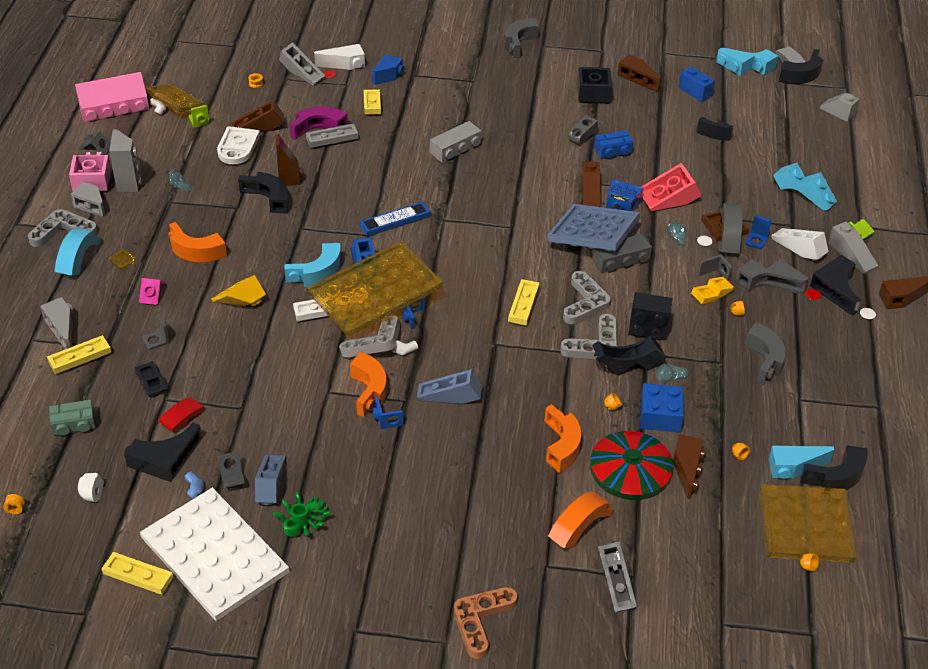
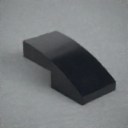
(714, 130)
(150, 379)

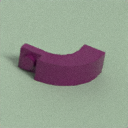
(317, 118)

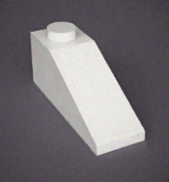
(341, 58)
(803, 242)

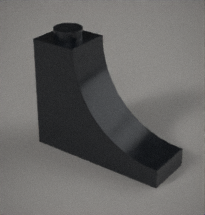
(833, 284)
(163, 457)

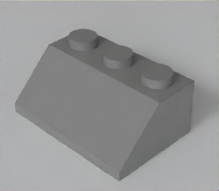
(124, 163)

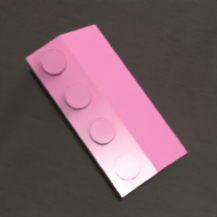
(112, 97)

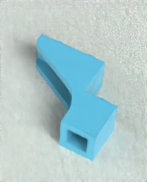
(741, 62)
(812, 186)

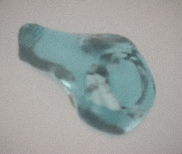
(177, 180)
(677, 231)
(669, 372)

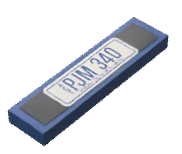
(394, 218)

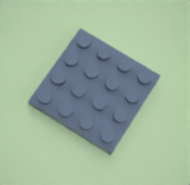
(593, 227)

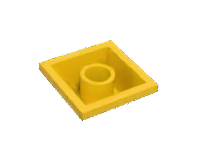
(242, 293)

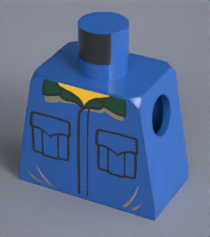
(624, 196)

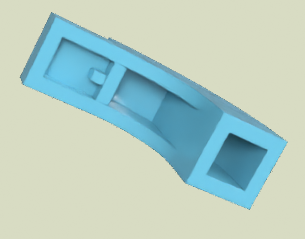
(73, 250)
(315, 271)

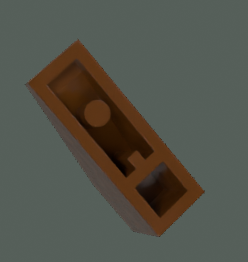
(639, 72)
(263, 118)
(287, 164)
(590, 183)

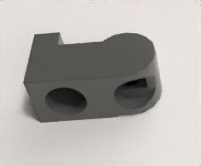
(582, 131)

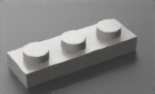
(332, 135)

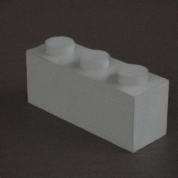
(455, 141)

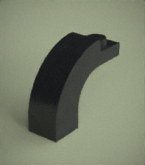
(801, 72)
(269, 186)
(841, 476)

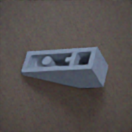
(454, 388)
(269, 479)

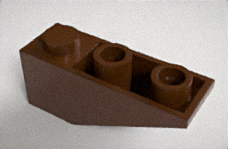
(902, 292)
(686, 460)

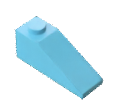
(789, 460)

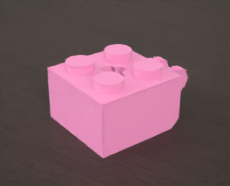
(90, 169)

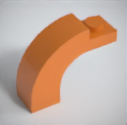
(196, 249)
(372, 374)
(566, 450)
(577, 518)

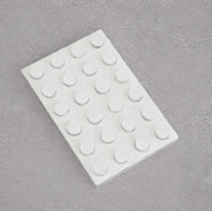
(214, 553)

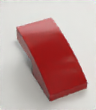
(178, 415)

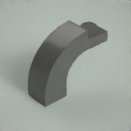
(519, 31)
(731, 228)
(770, 347)

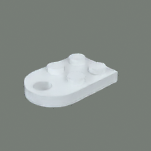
(237, 143)

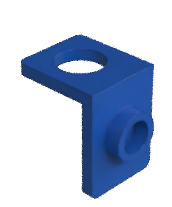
(760, 230)
(407, 312)
(383, 417)

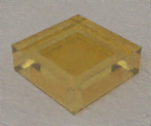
(122, 259)

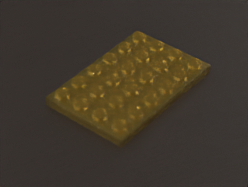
(374, 288)

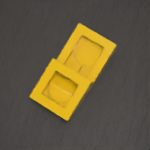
(713, 290)

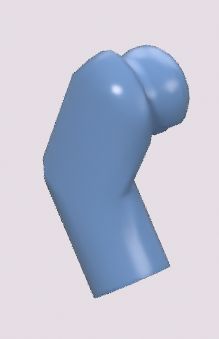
(196, 484)

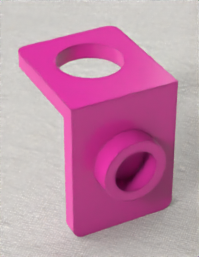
(150, 291)

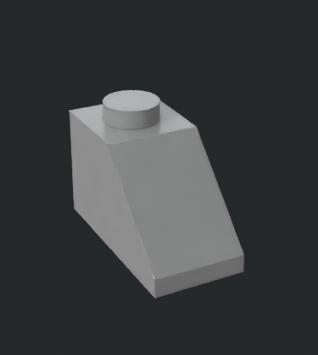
(842, 106)
(88, 198)

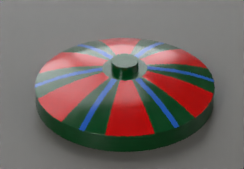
(631, 465)

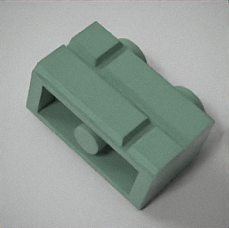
(72, 417)

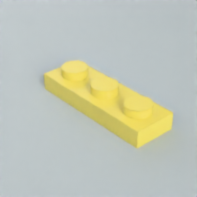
(523, 302)
(79, 354)
(137, 573)

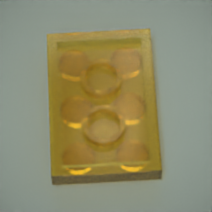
(174, 97)

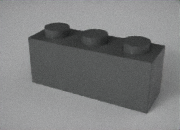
(630, 252)

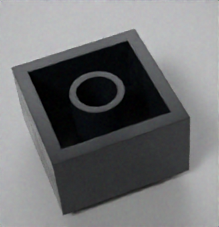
(594, 84)
(650, 316)

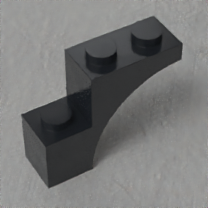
(621, 358)

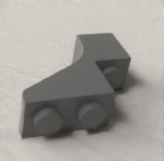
(778, 276)

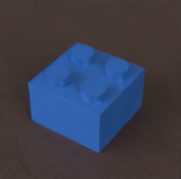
(661, 407)

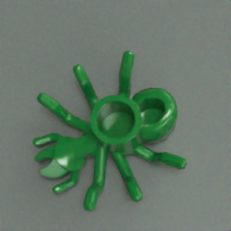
(300, 516)

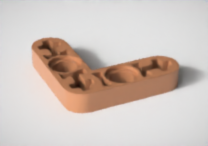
(475, 611)

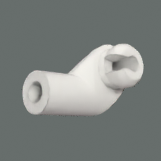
(160, 108)
(403, 349)

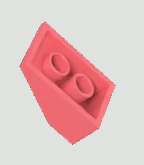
(671, 189)

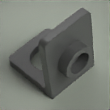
(94, 139)
(713, 264)
(161, 334)
(233, 476)

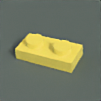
(372, 102)

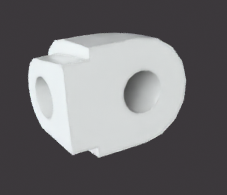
(90, 487)

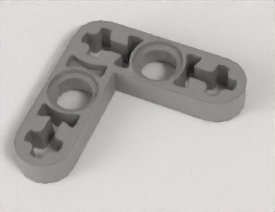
(58, 220)
(596, 300)
(383, 342)
(574, 352)

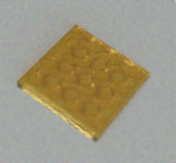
(806, 521)

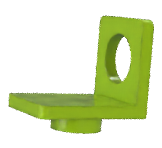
(199, 116)
(863, 228)

